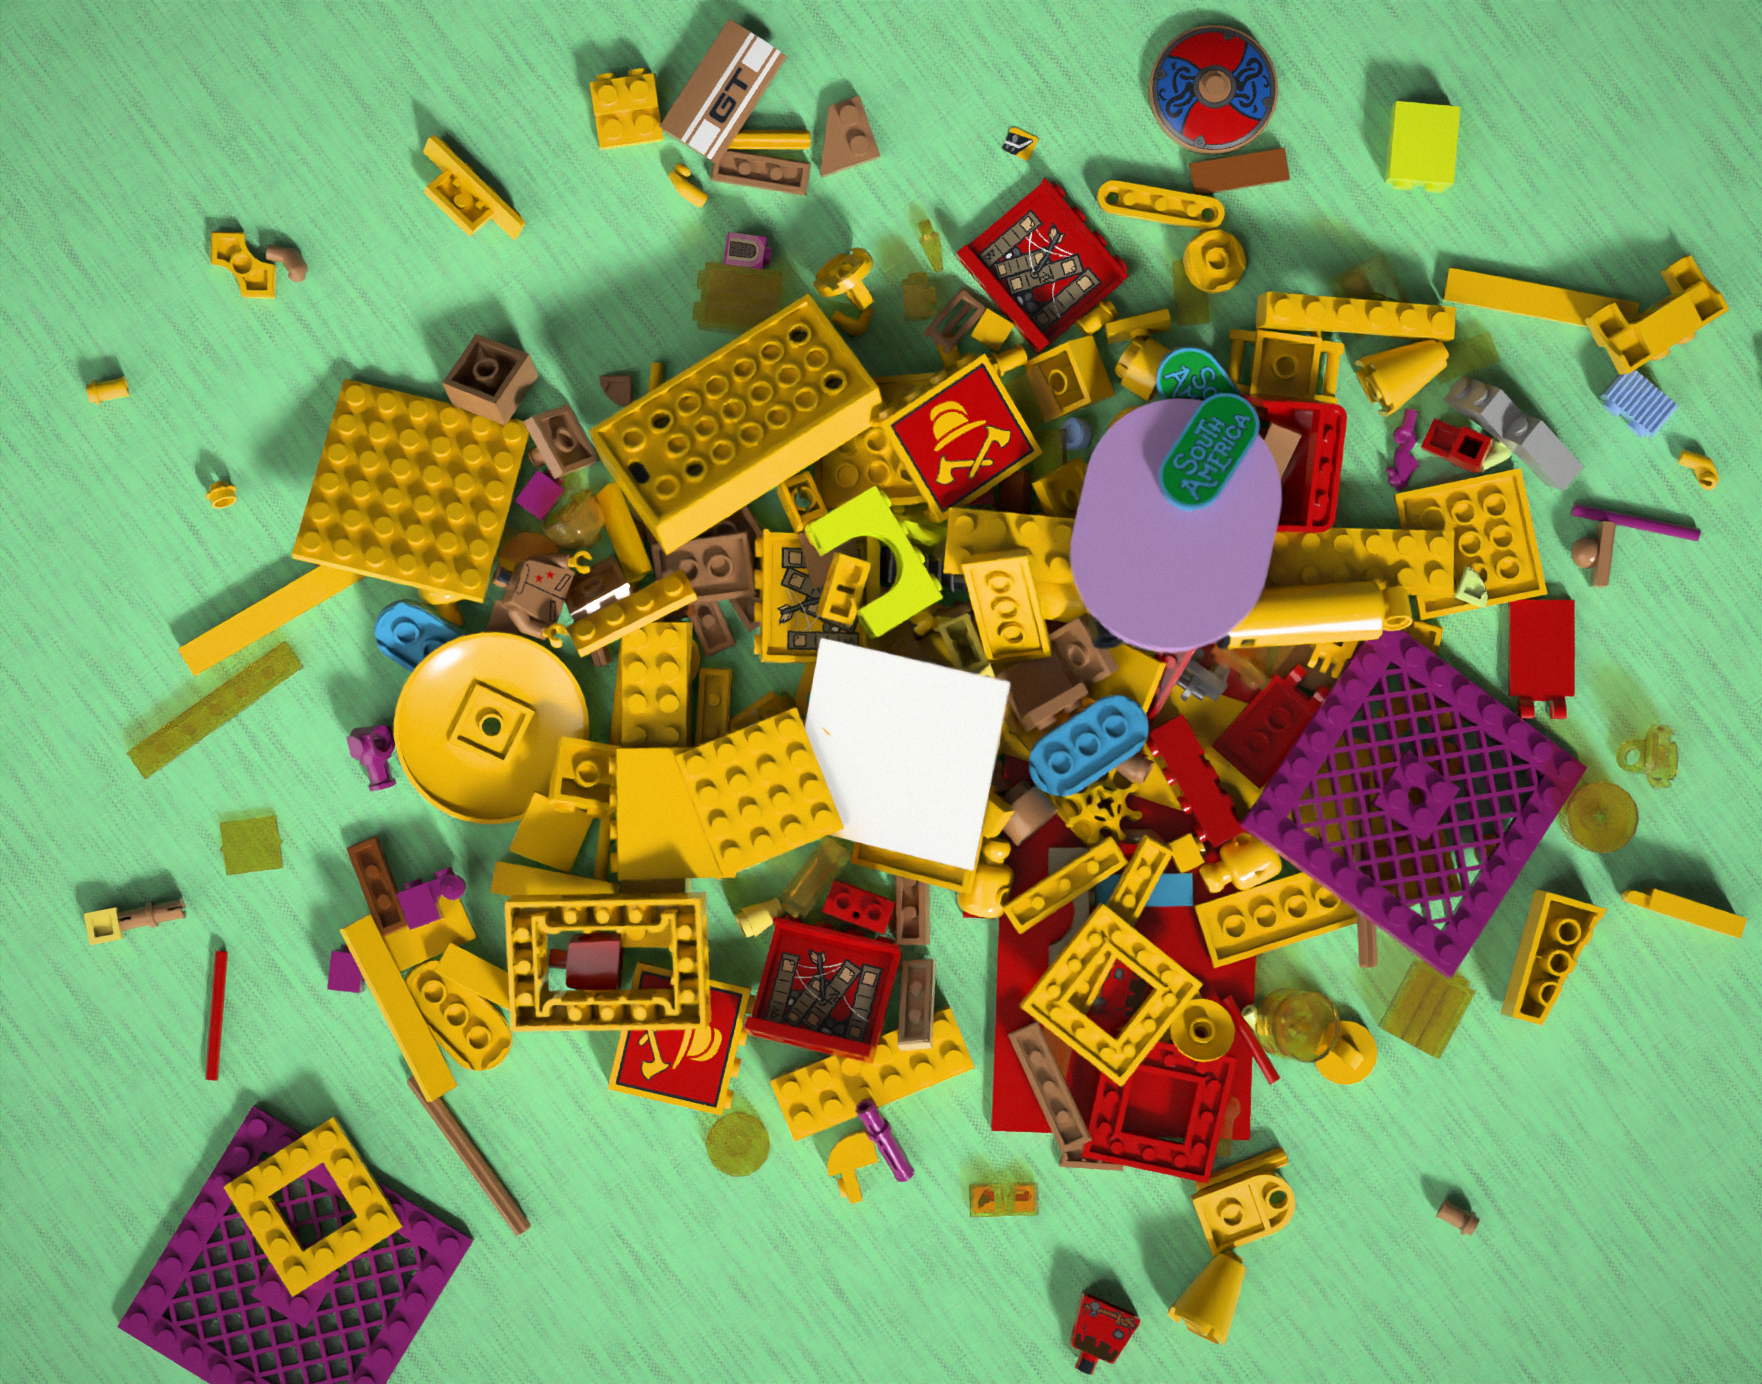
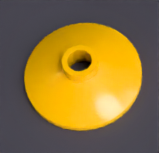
(1212, 1020)

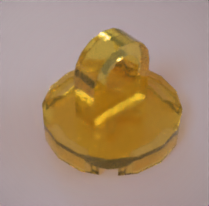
(1657, 756)

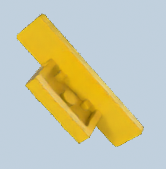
(465, 195)

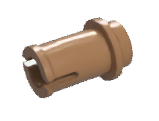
(1458, 1217)

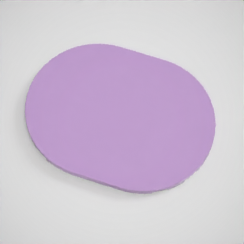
(1162, 571)

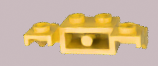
(1664, 324)

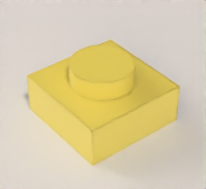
(103, 926)

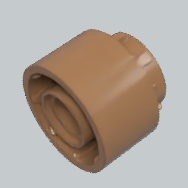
(1031, 812)

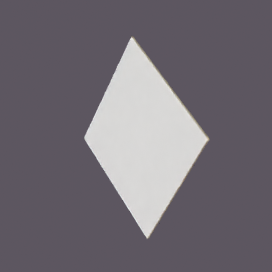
(906, 749)

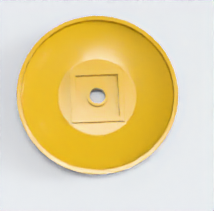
(442, 717)

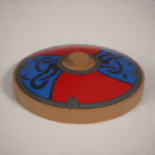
(1213, 90)

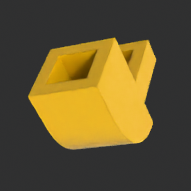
(848, 1154)

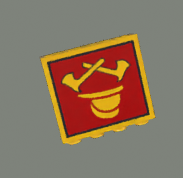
(958, 435)
(684, 1064)

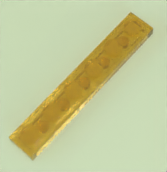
(215, 710)

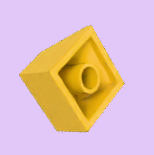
(1075, 373)

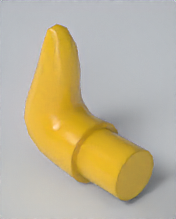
(852, 326)

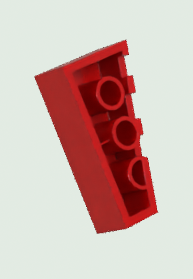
(1195, 781)

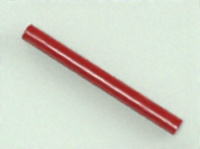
(216, 1015)

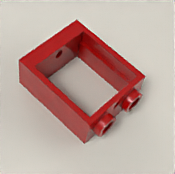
(873, 908)

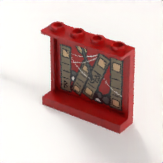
(1043, 265)
(825, 989)

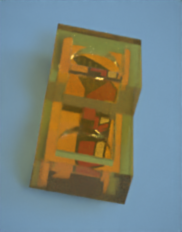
(1003, 1199)

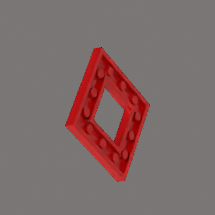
(1185, 1160)

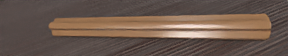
(1366, 930)
(473, 1160)

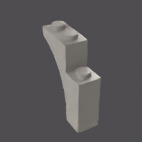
(1521, 433)

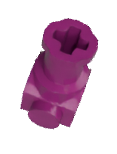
(373, 748)

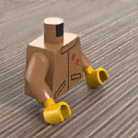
(538, 592)

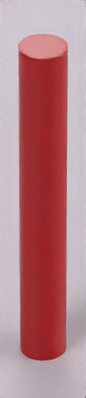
(1250, 1039)

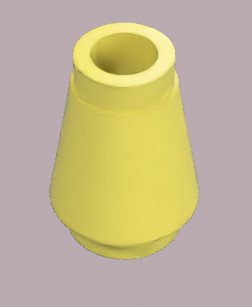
(758, 917)

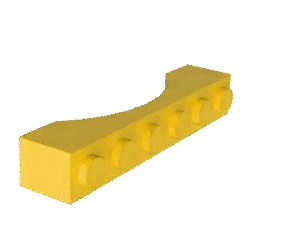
(1350, 315)

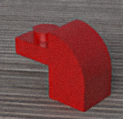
(1459, 446)

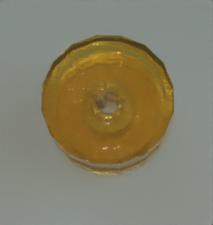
(1618, 814)
(1297, 1025)

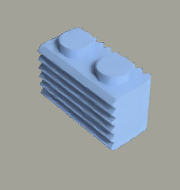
(1638, 403)

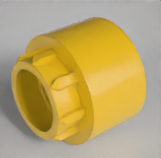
(1140, 366)

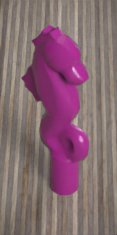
(1404, 463)

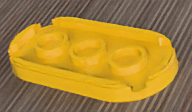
(460, 1019)

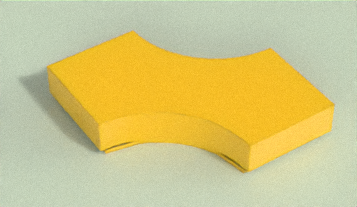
(254, 277)

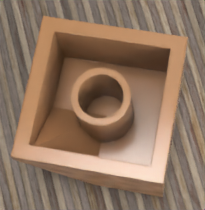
(490, 379)

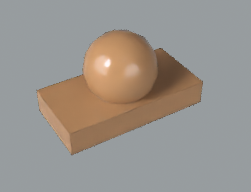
(1596, 554)

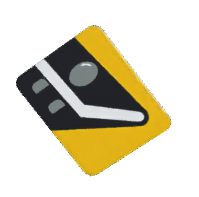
(1020, 143)

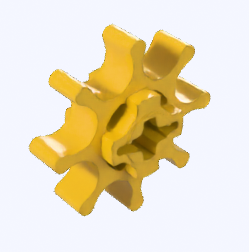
(1107, 817)

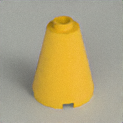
(1400, 373)
(1211, 1298)

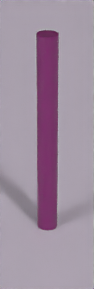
(1636, 522)

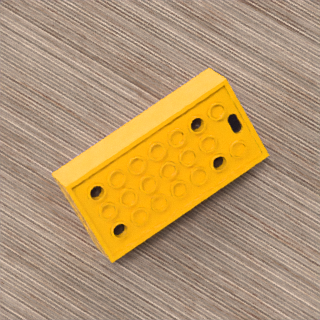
(737, 423)

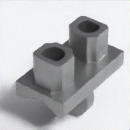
(1200, 681)

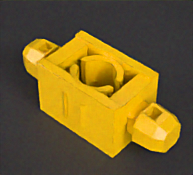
(807, 489)

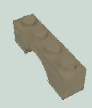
(1057, 859)

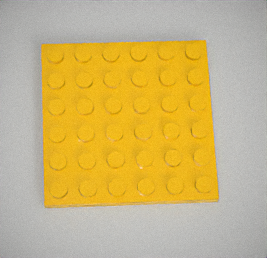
(411, 491)

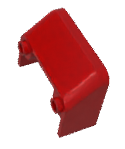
(1315, 466)

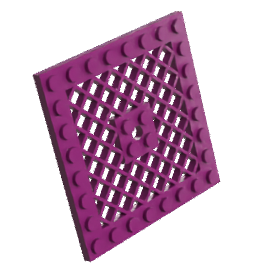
(1558, 778)
(195, 1353)

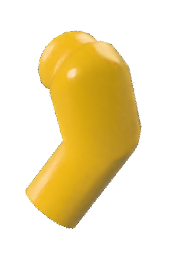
(684, 187)
(1702, 466)

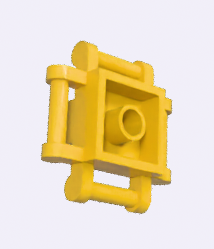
(1285, 364)

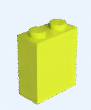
(1422, 146)

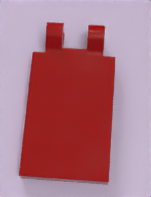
(1541, 654)
(1269, 726)

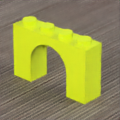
(870, 516)

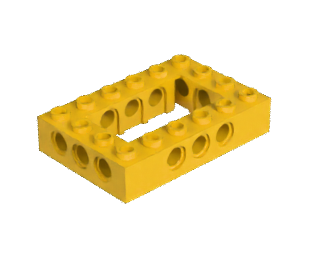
(539, 1009)

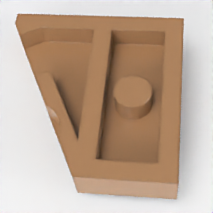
(847, 138)

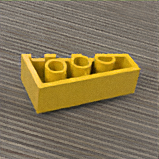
(1547, 953)

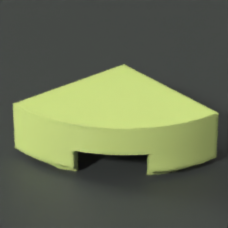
(1471, 588)

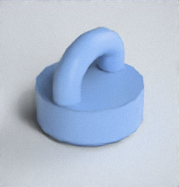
(1078, 433)

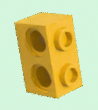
(843, 588)

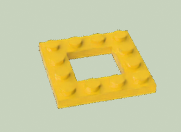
(1170, 995)
(374, 1212)

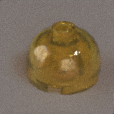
(577, 522)

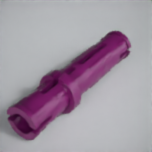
(879, 1130)

